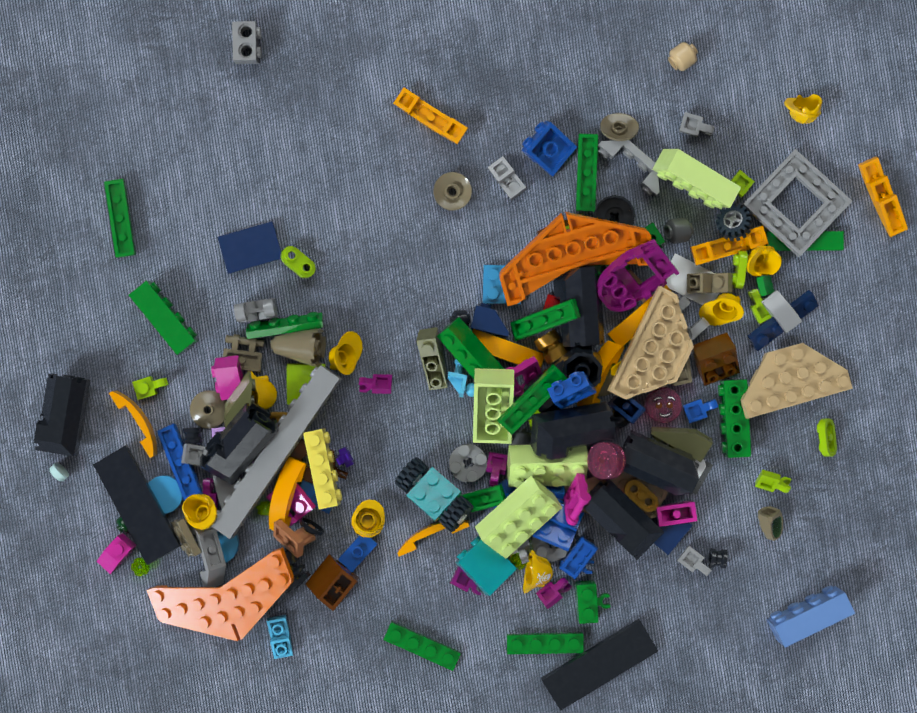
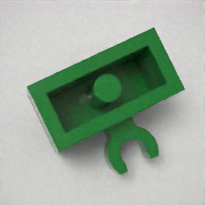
(588, 601)

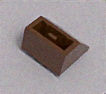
(716, 358)
(331, 582)

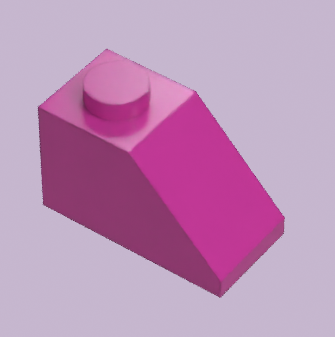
(676, 513)
(116, 553)

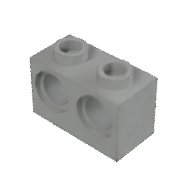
(241, 43)

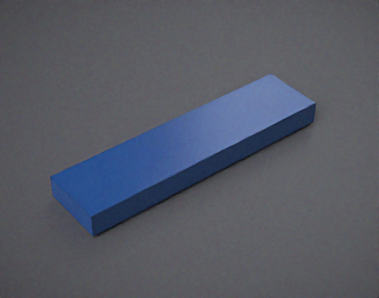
(183, 473)

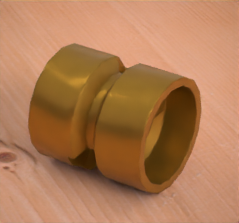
(551, 346)

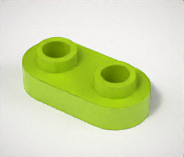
(740, 262)
(296, 264)
(827, 437)

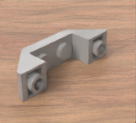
(651, 182)
(211, 555)

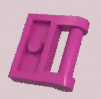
(528, 370)
(576, 499)
(300, 504)

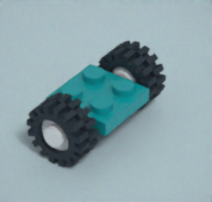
(434, 494)

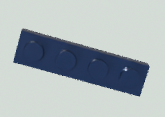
(771, 329)

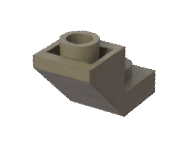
(709, 283)

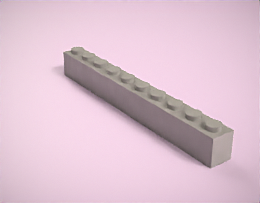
(276, 452)

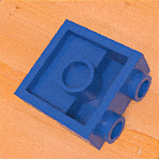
(548, 147)
(571, 390)
(557, 530)

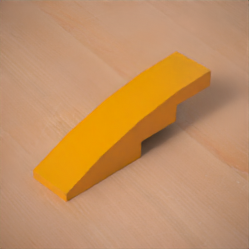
(883, 197)

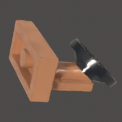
(296, 540)

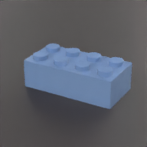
(810, 615)

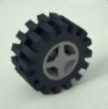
(729, 217)

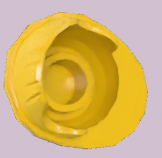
(804, 109)
(763, 261)
(199, 511)
(368, 518)

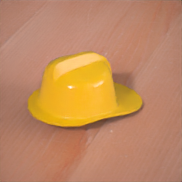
(722, 310)
(346, 353)

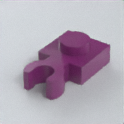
(463, 582)

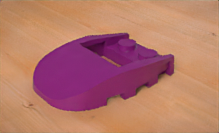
(618, 287)

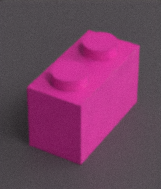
(227, 374)

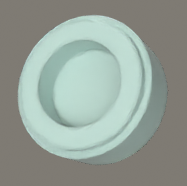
(59, 472)

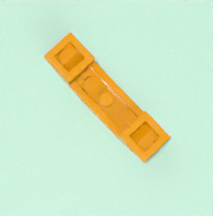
(430, 116)
(722, 248)
(626, 329)
(507, 350)
(609, 353)
(141, 419)
(284, 491)
(410, 545)

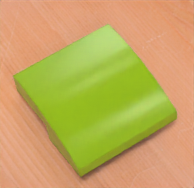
(296, 376)

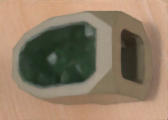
(771, 522)

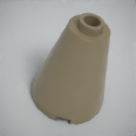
(301, 346)

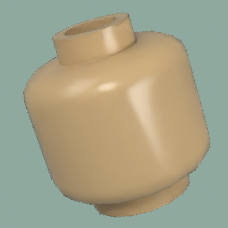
(683, 56)

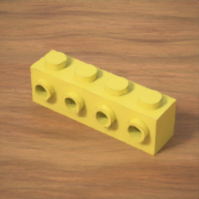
(322, 468)

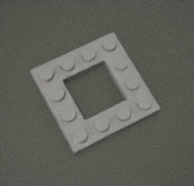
(800, 168)

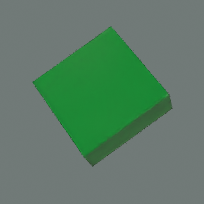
(765, 285)

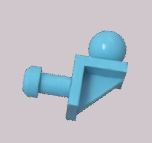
(458, 381)

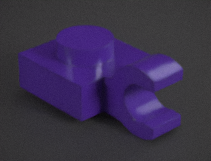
(344, 457)

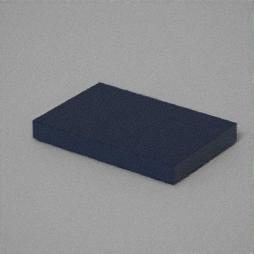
(250, 247)

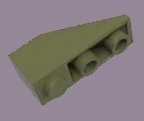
(432, 358)
(239, 398)
(685, 439)

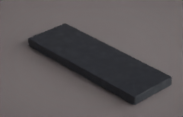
(137, 505)
(599, 664)

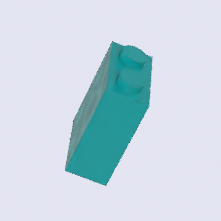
(484, 566)

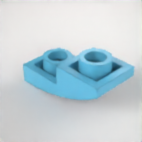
(280, 636)

